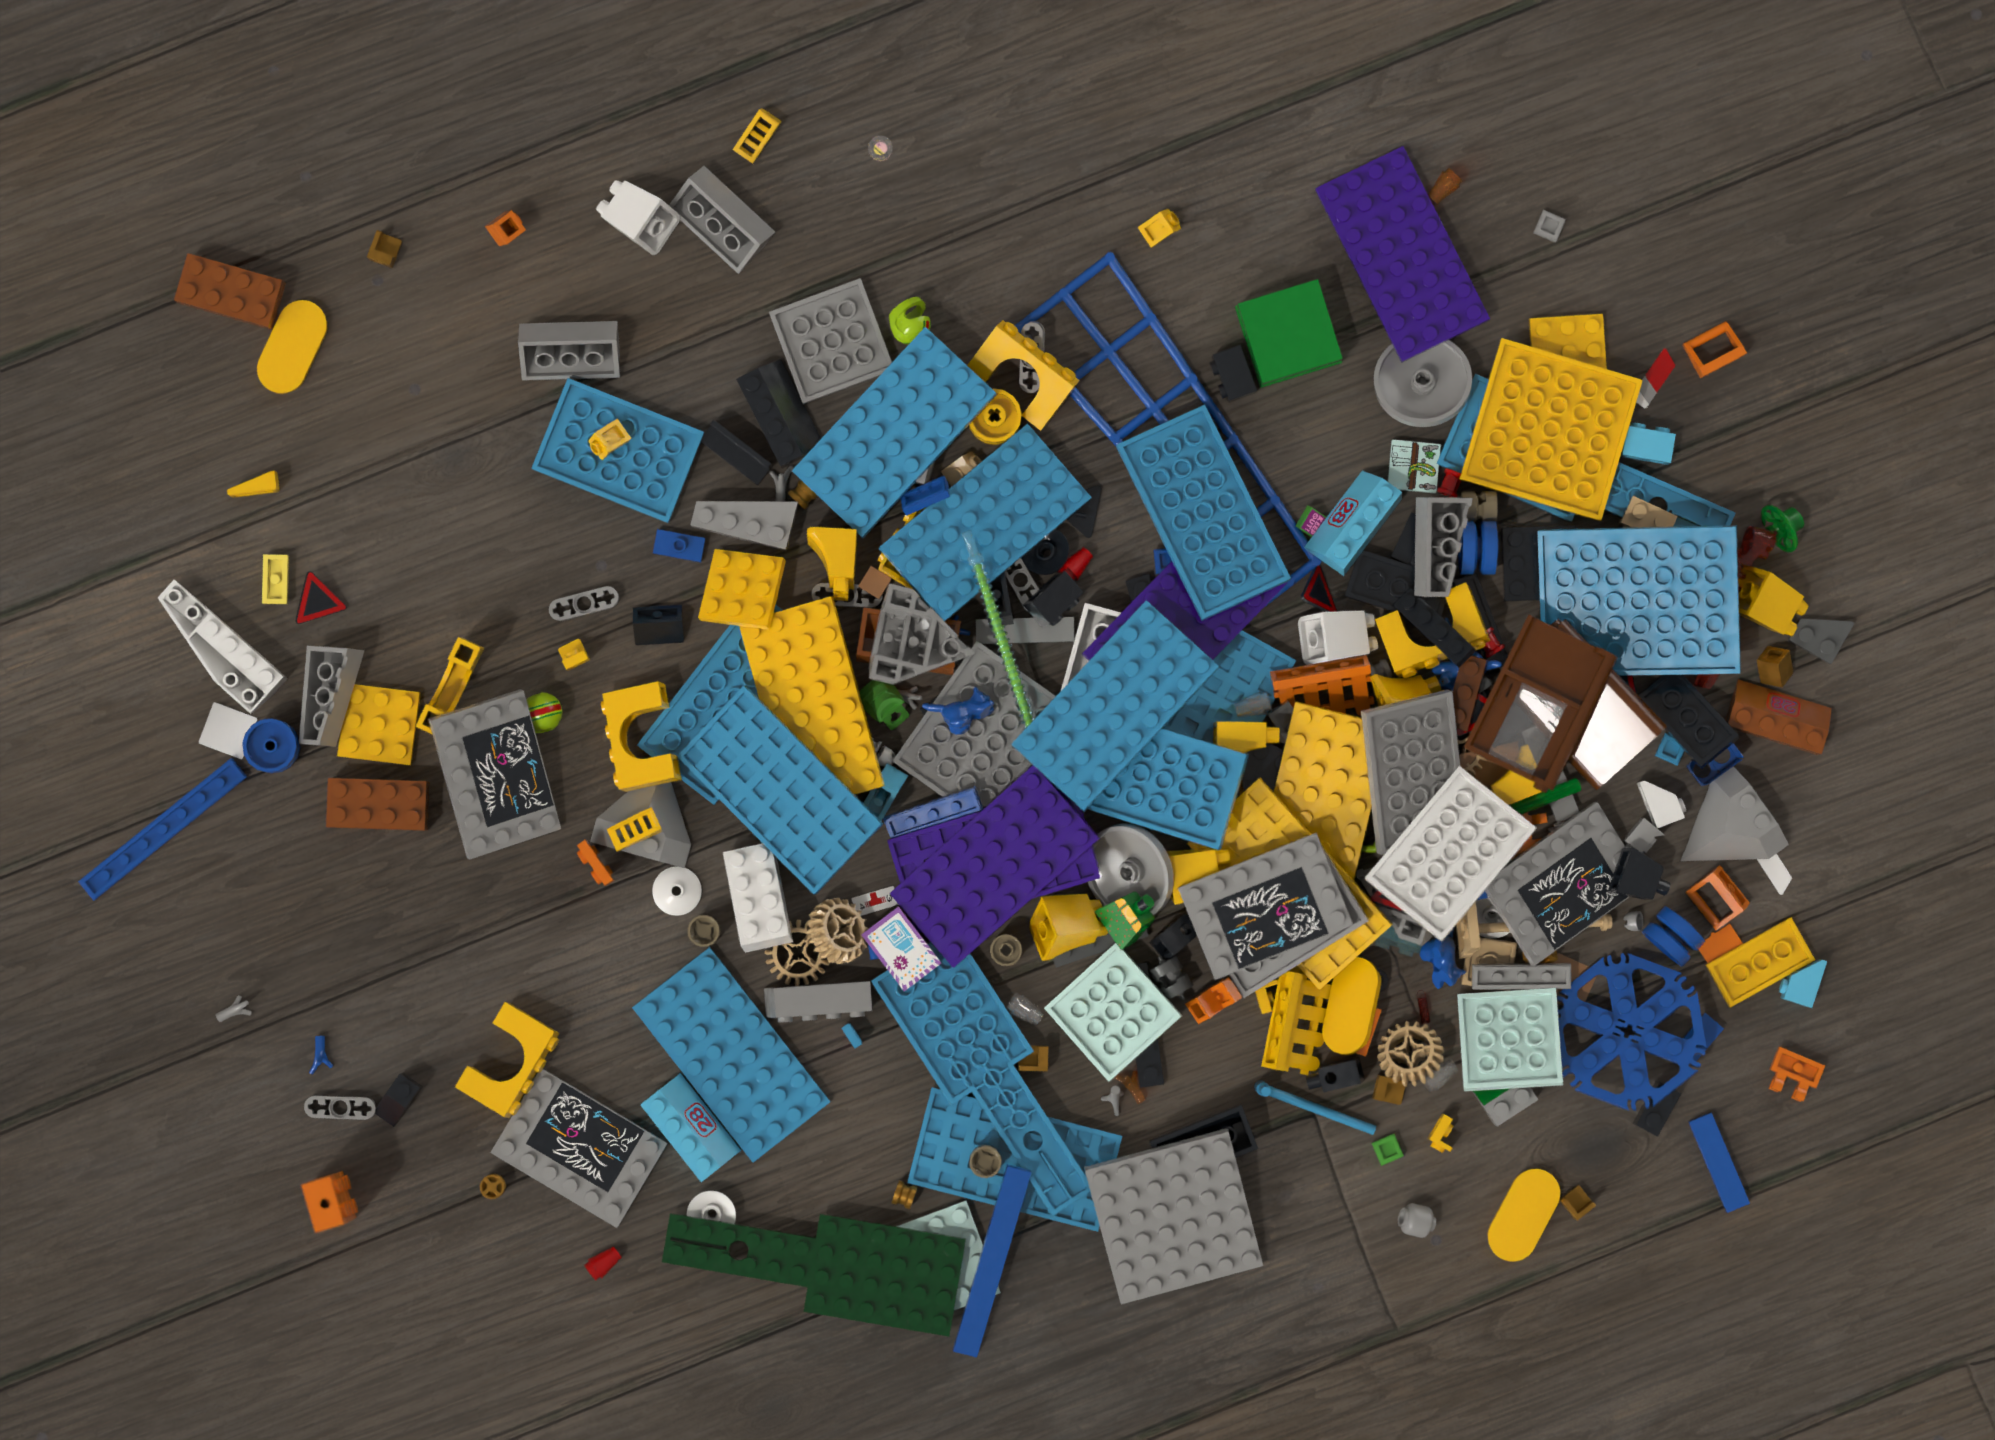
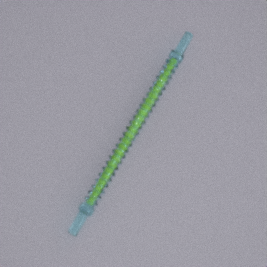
(975, 559)

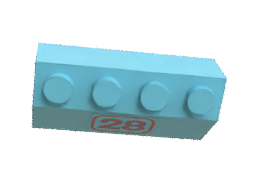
(1354, 521)
(690, 1127)

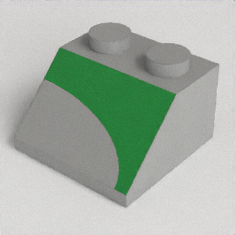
(1505, 1103)

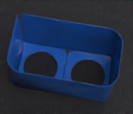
(1734, 755)

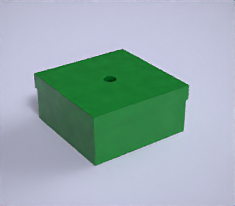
(1288, 333)

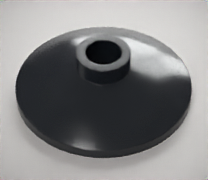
(1041, 565)

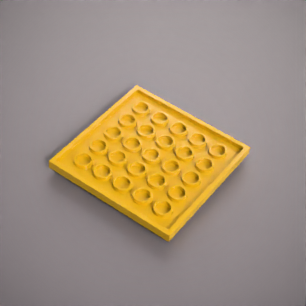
(1550, 429)

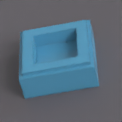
(1669, 750)
(852, 1035)

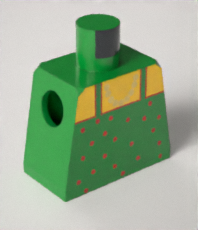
(1127, 918)

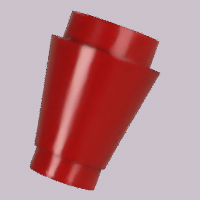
(1077, 563)
(602, 1263)

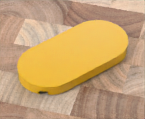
(292, 347)
(1351, 1007)
(1523, 1214)

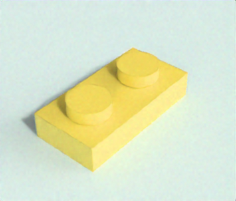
(275, 579)

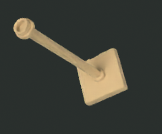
(1469, 929)

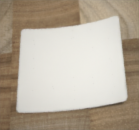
(226, 730)

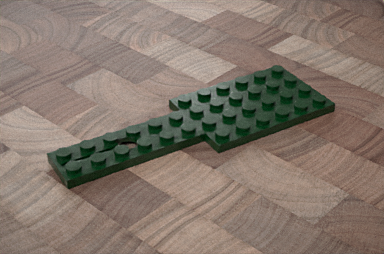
(849, 1268)

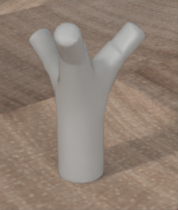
(780, 483)
(908, 696)
(235, 1009)
(1114, 1097)

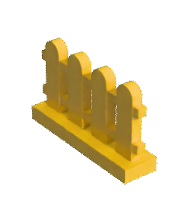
(1284, 1022)

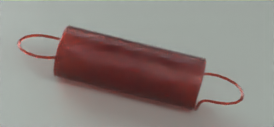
(1423, 1009)

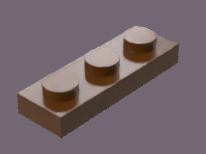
(1467, 690)

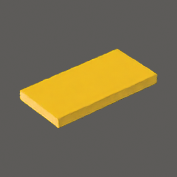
(1760, 962)

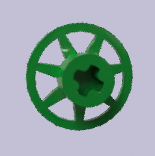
(1785, 524)

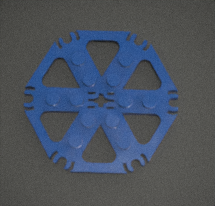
(1631, 1054)

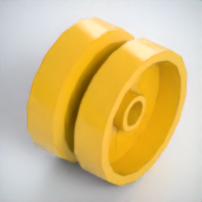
(1008, 424)

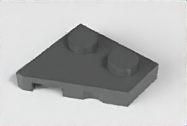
(1821, 637)

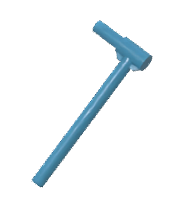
(1264, 1089)

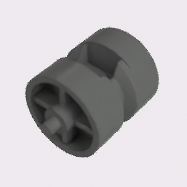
(1171, 978)

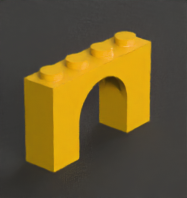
(1054, 380)
(1409, 657)
(454, 681)
(620, 710)
(536, 1041)

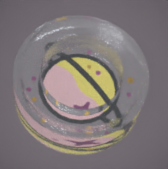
(880, 148)

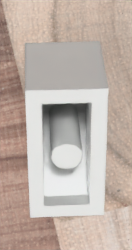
(1661, 804)

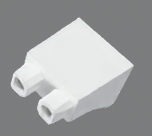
(639, 216)
(1335, 635)

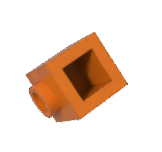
(505, 227)

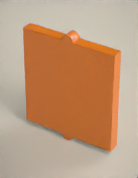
(1719, 943)

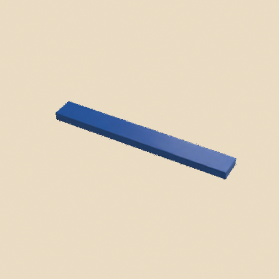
(162, 829)
(991, 1260)

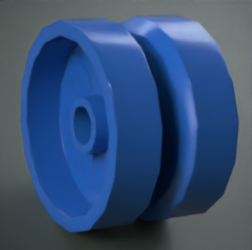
(1480, 548)
(286, 746)
(1676, 932)

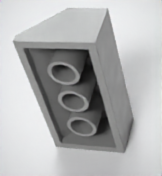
(721, 219)
(569, 350)

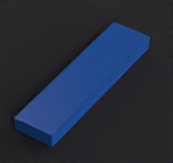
(933, 812)
(1719, 1162)

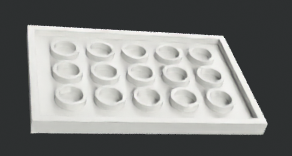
(1450, 853)

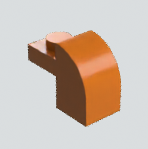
(1213, 1000)

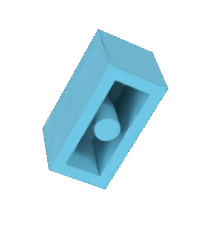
(1648, 444)

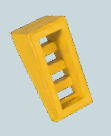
(749, 131)
(262, 484)
(656, 829)

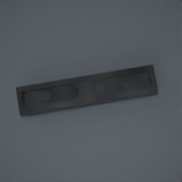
(1149, 1061)

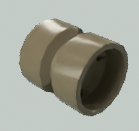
(1483, 506)
(704, 930)
(1006, 950)
(985, 1161)

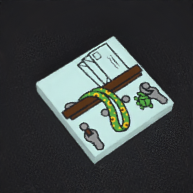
(1414, 466)

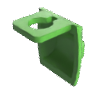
(881, 701)

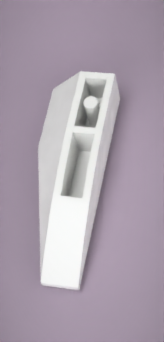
(221, 650)

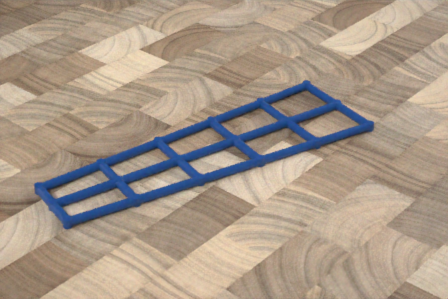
(1154, 408)

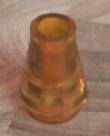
(1445, 185)

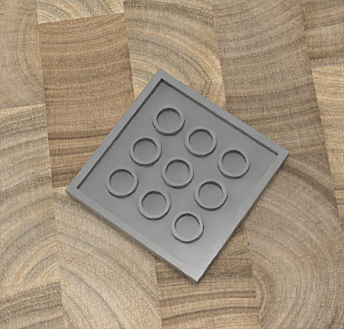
(831, 341)

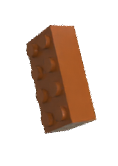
(229, 291)
(377, 804)

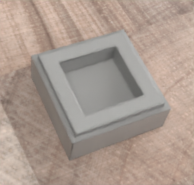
(1549, 226)

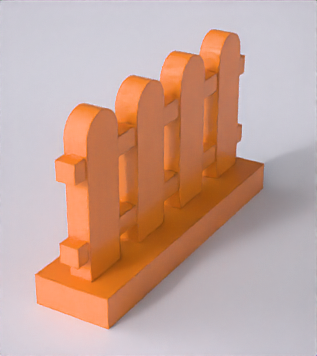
(1328, 676)

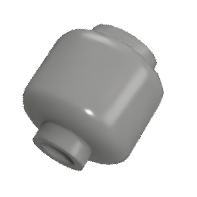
(1416, 1220)

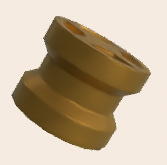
(802, 494)
(486, 1186)
(904, 1194)

